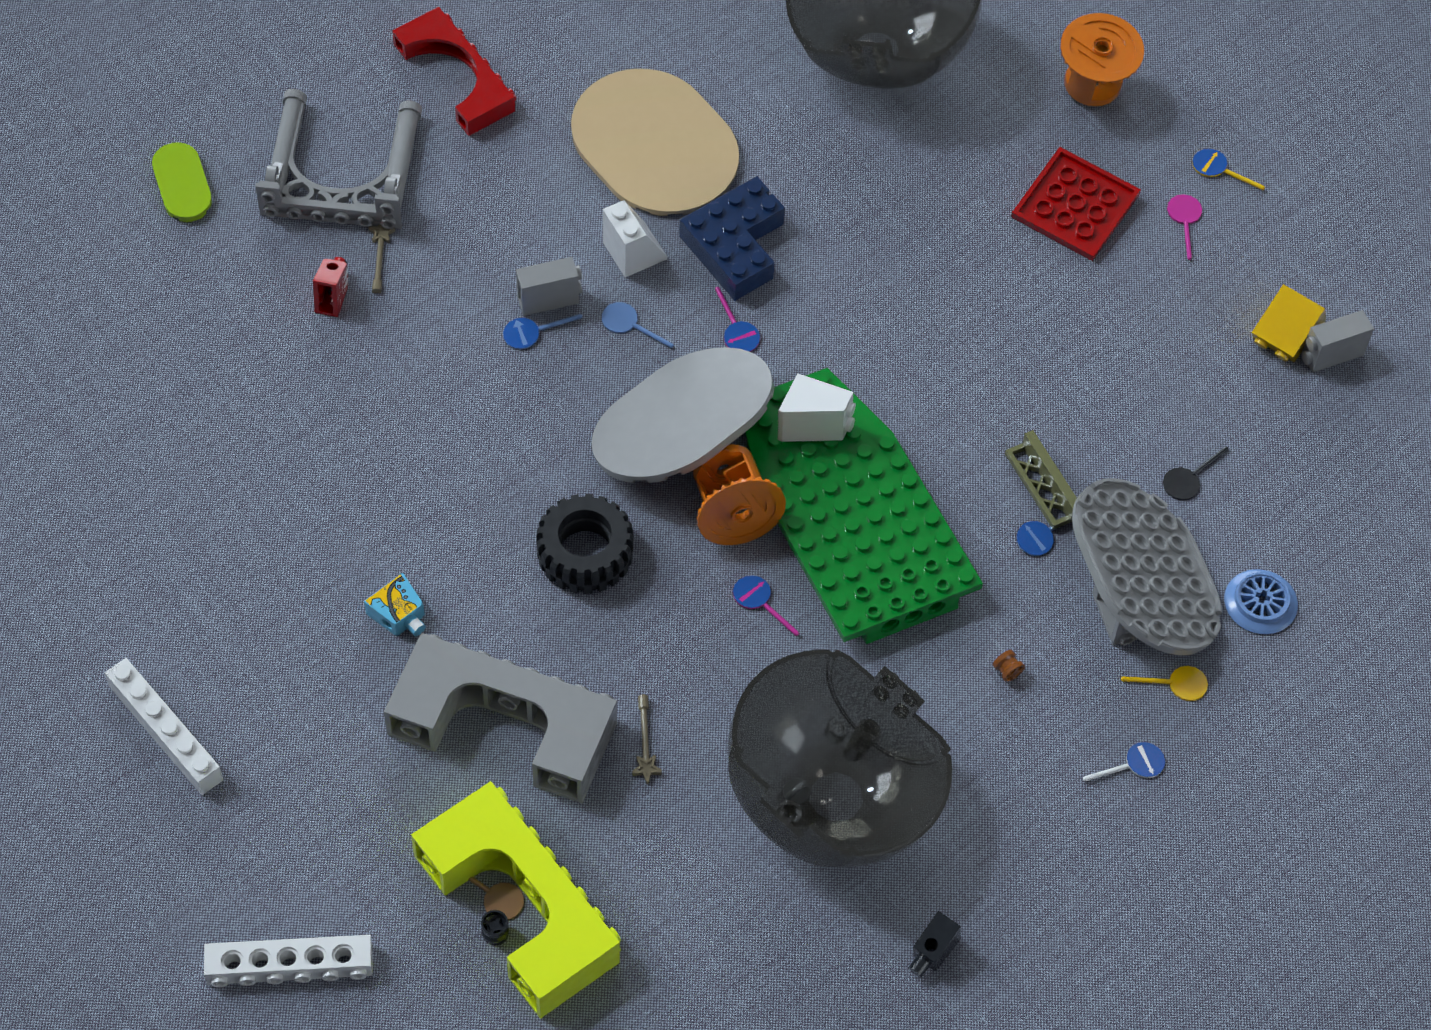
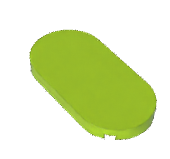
(181, 182)

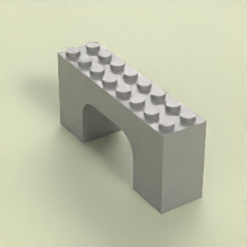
(450, 677)

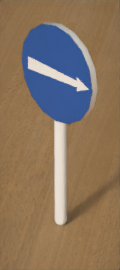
(1142, 759)

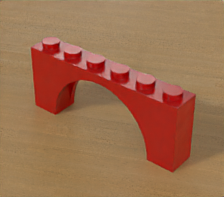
(438, 35)

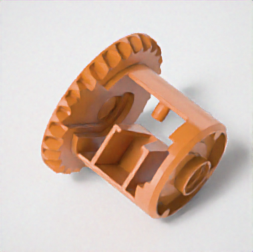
(1100, 51)
(735, 489)

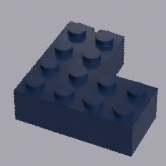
(726, 236)

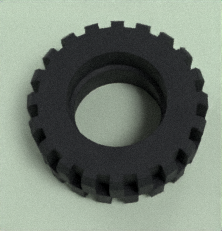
(579, 515)

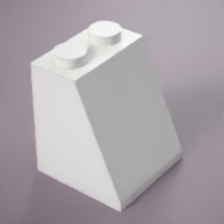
(630, 239)
(815, 411)

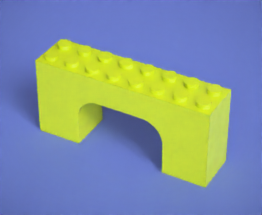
(491, 835)

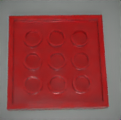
(1076, 203)

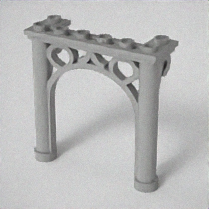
(275, 196)

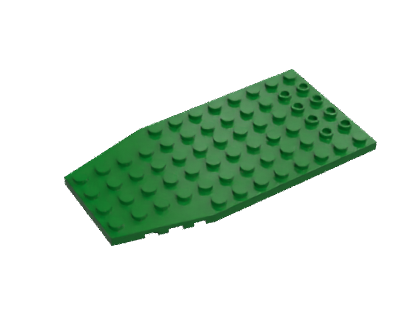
(862, 524)

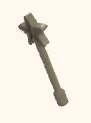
(380, 234)
(646, 764)

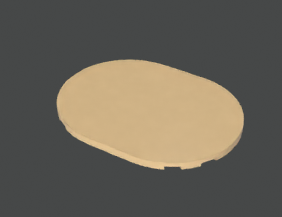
(654, 141)

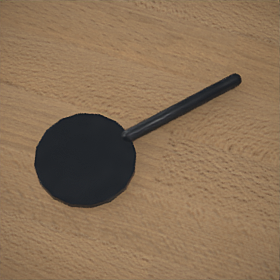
(1183, 483)

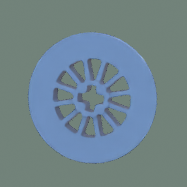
(1260, 623)

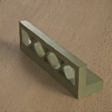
(1049, 474)

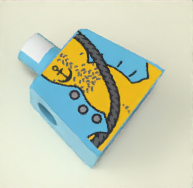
(397, 607)

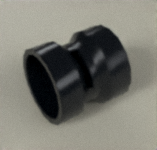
(492, 922)

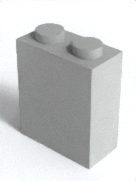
(548, 285)
(1337, 341)

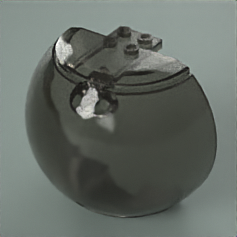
(883, 40)
(858, 744)

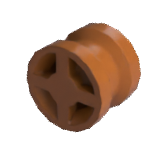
(1008, 665)

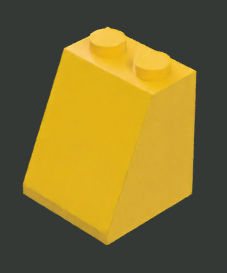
(1287, 323)

